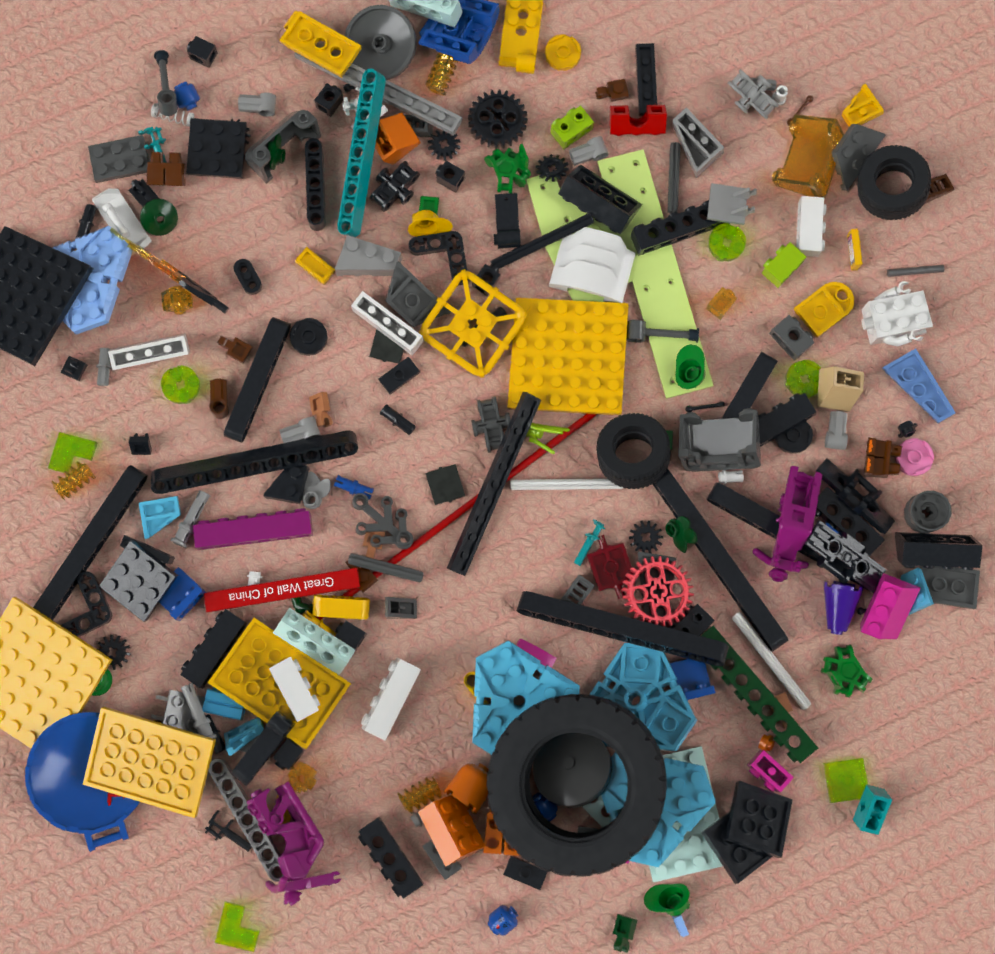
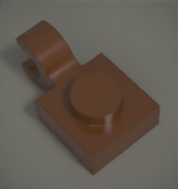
(616, 90)
(237, 349)
(366, 577)

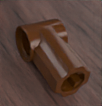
(219, 396)

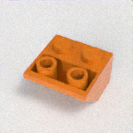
(395, 138)

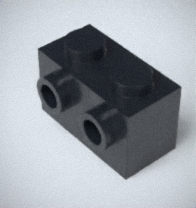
(695, 621)

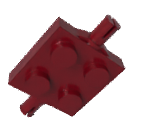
(610, 566)

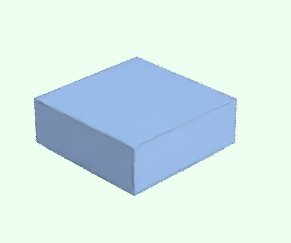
(680, 925)

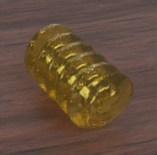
(440, 74)
(72, 480)
(420, 795)

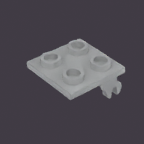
(729, 203)
(177, 711)

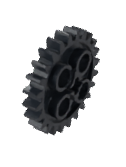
(510, 109)

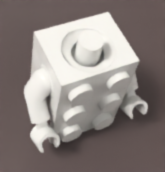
(896, 317)

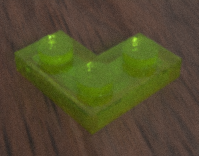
(66, 448)
(232, 933)

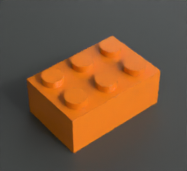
(451, 829)

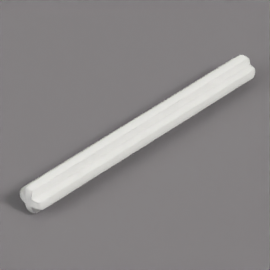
(562, 484)
(771, 661)

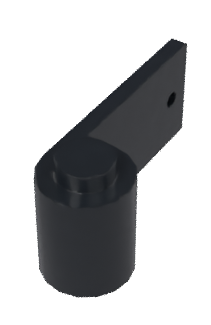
(507, 221)

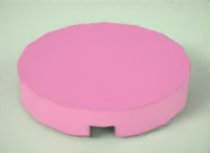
(915, 457)

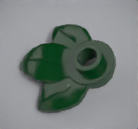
(277, 154)
(681, 532)

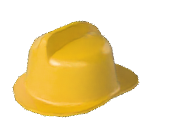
(427, 223)

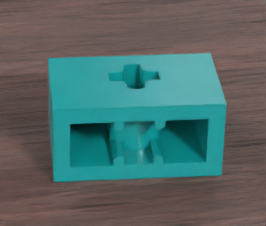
(872, 809)

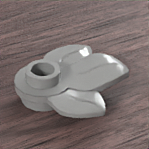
(316, 489)

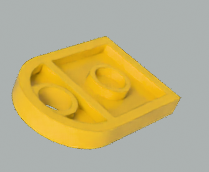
(824, 307)

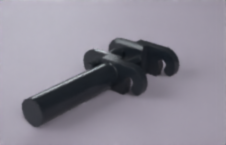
(227, 832)

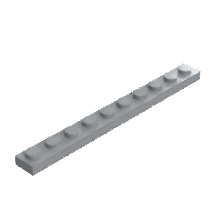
(401, 99)

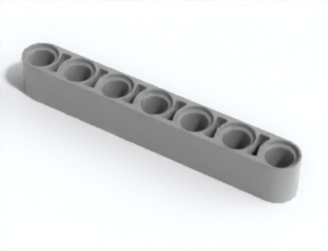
(239, 814)

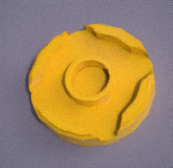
(562, 52)

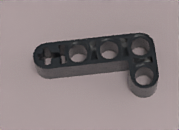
(263, 748)

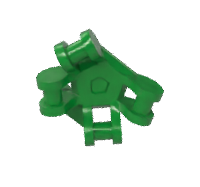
(507, 165)
(847, 670)

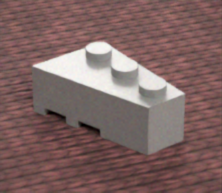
(697, 142)
(366, 258)

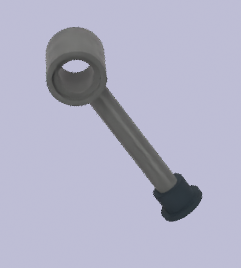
(166, 98)
(637, 331)

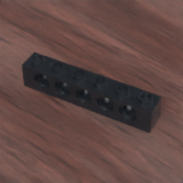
(644, 243)

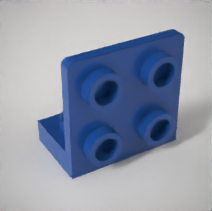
(182, 595)
(692, 678)

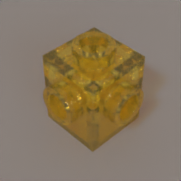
(176, 300)
(309, 774)

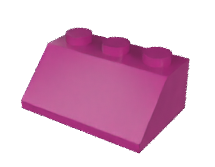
(889, 608)

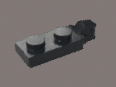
(160, 555)

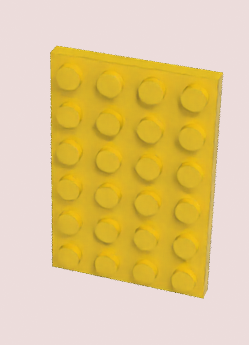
(248, 681)
(149, 762)

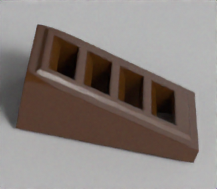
(947, 184)

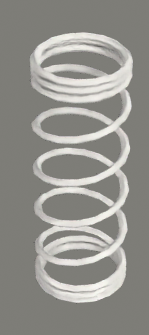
(154, 111)

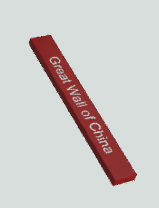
(281, 590)

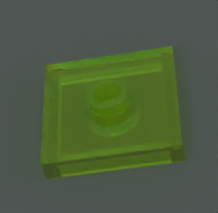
(845, 779)

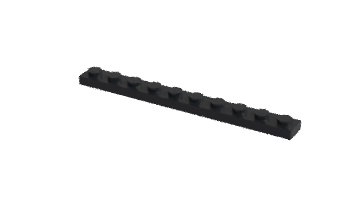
(494, 483)

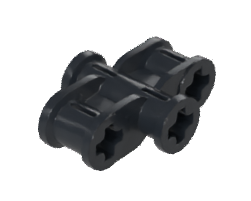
(394, 186)

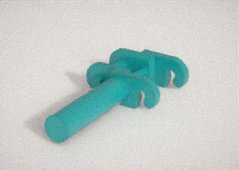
(155, 145)
(589, 541)

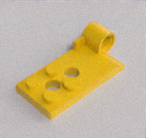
(304, 33)
(521, 50)

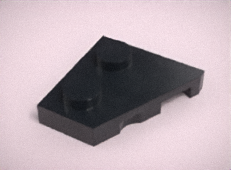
(289, 485)

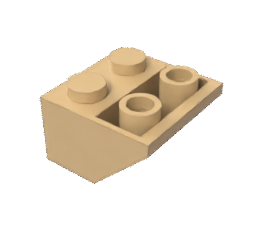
(839, 388)

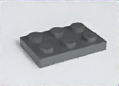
(118, 158)
(953, 586)

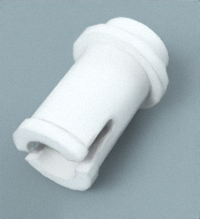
(780, 94)
(730, 476)
(254, 578)

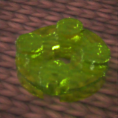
(721, 251)
(798, 369)
(177, 374)

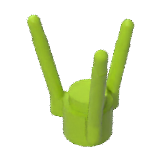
(537, 430)

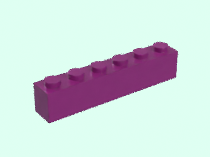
(253, 530)

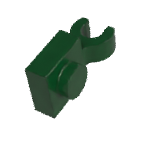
(625, 930)

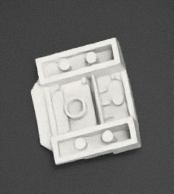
(593, 264)

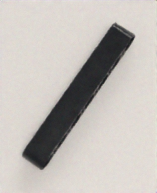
(257, 380)

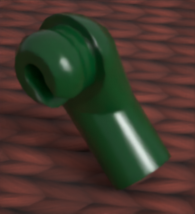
(301, 607)

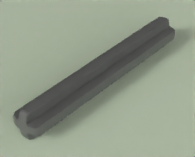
(673, 186)
(385, 567)

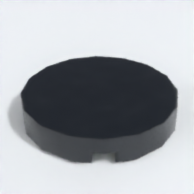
(308, 336)
(796, 439)

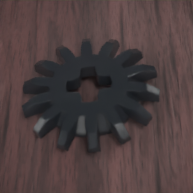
(447, 151)
(549, 162)
(638, 538)
(115, 644)

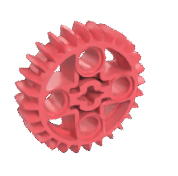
(660, 583)

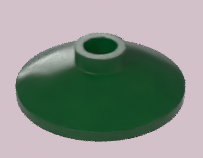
(152, 211)

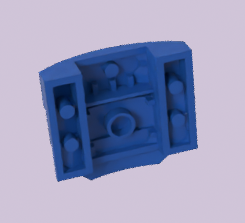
(468, 36)

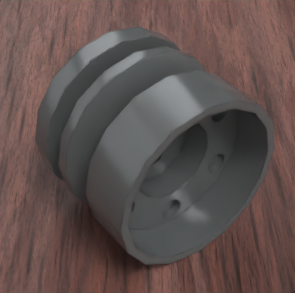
(937, 507)

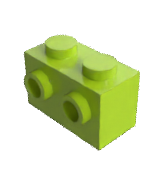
(571, 127)
(783, 265)

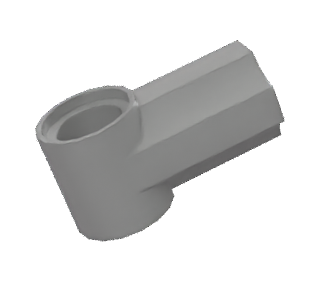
(262, 104)
(592, 150)
(304, 429)
(836, 435)

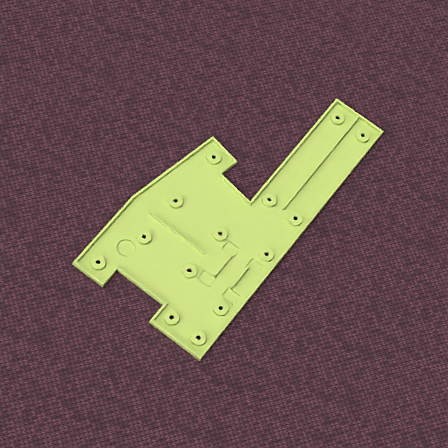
(663, 303)

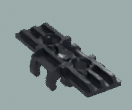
(863, 505)
(849, 552)

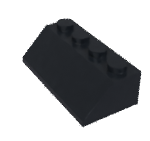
(599, 199)
(938, 550)

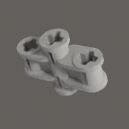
(758, 98)

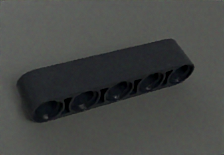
(312, 176)
(751, 385)

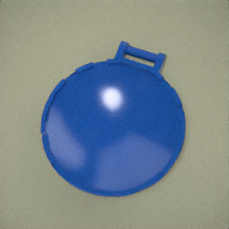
(56, 780)

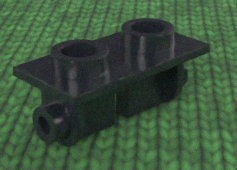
(142, 192)

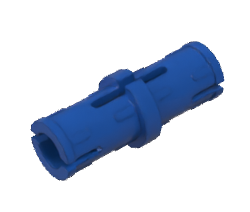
(353, 486)

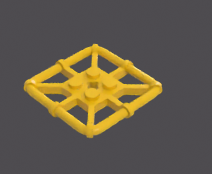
(469, 311)

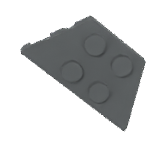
(853, 150)
(411, 297)

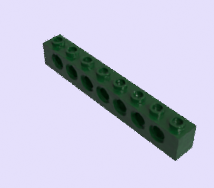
(806, 745)

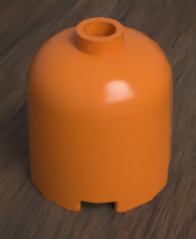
(470, 786)

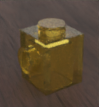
(721, 302)

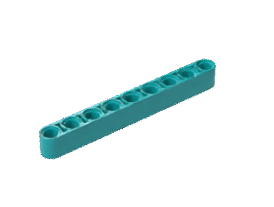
(358, 144)

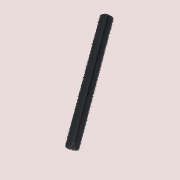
(542, 241)

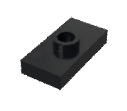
(399, 375)
(525, 872)

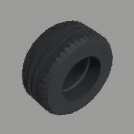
(894, 159)
(633, 427)

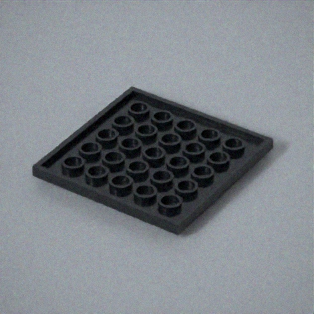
(34, 293)

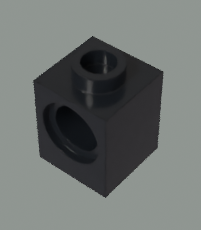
(202, 51)
(325, 106)
(450, 183)
(491, 271)
(350, 634)
(288, 755)

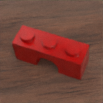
(651, 123)

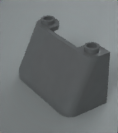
(298, 124)
(719, 442)

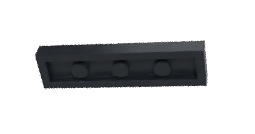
(645, 76)

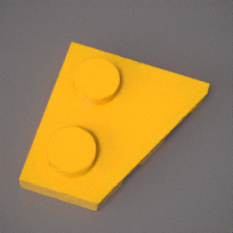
(862, 108)

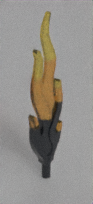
(175, 274)

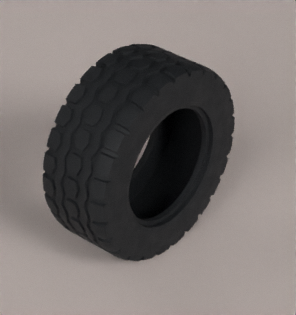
(524, 825)

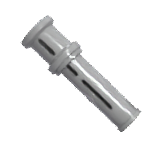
(186, 527)
(201, 722)

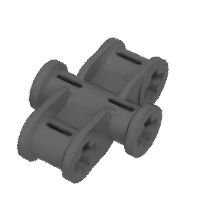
(490, 423)

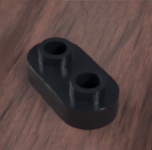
(248, 277)

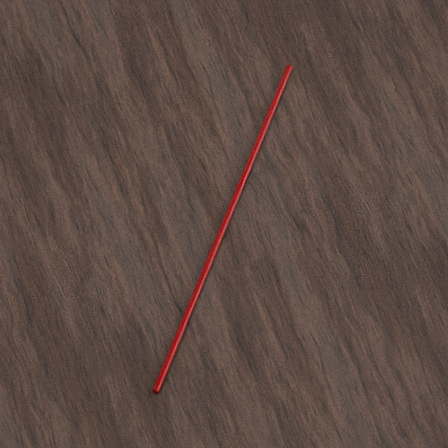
(468, 505)

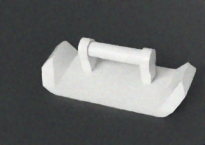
(121, 217)

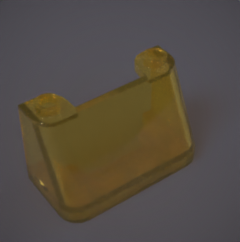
(810, 159)

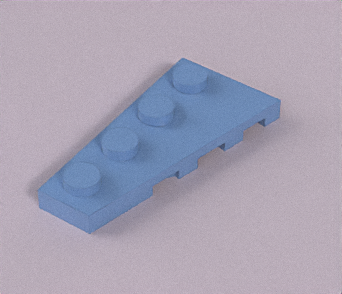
(918, 382)

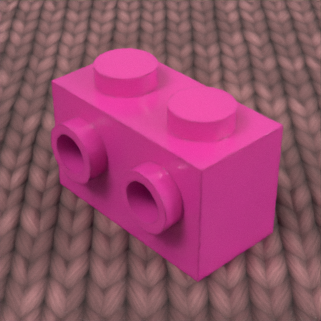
(770, 771)

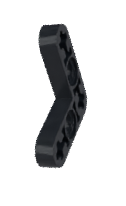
(445, 245)
(92, 615)

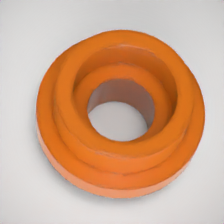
(766, 743)

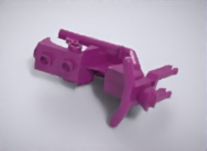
(795, 524)
(301, 838)

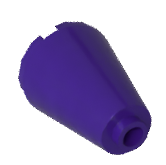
(840, 605)

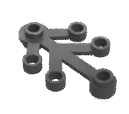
(383, 523)

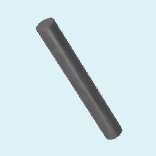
(915, 270)

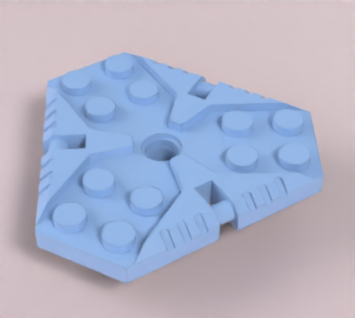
(97, 298)

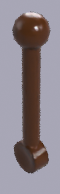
(808, 99)

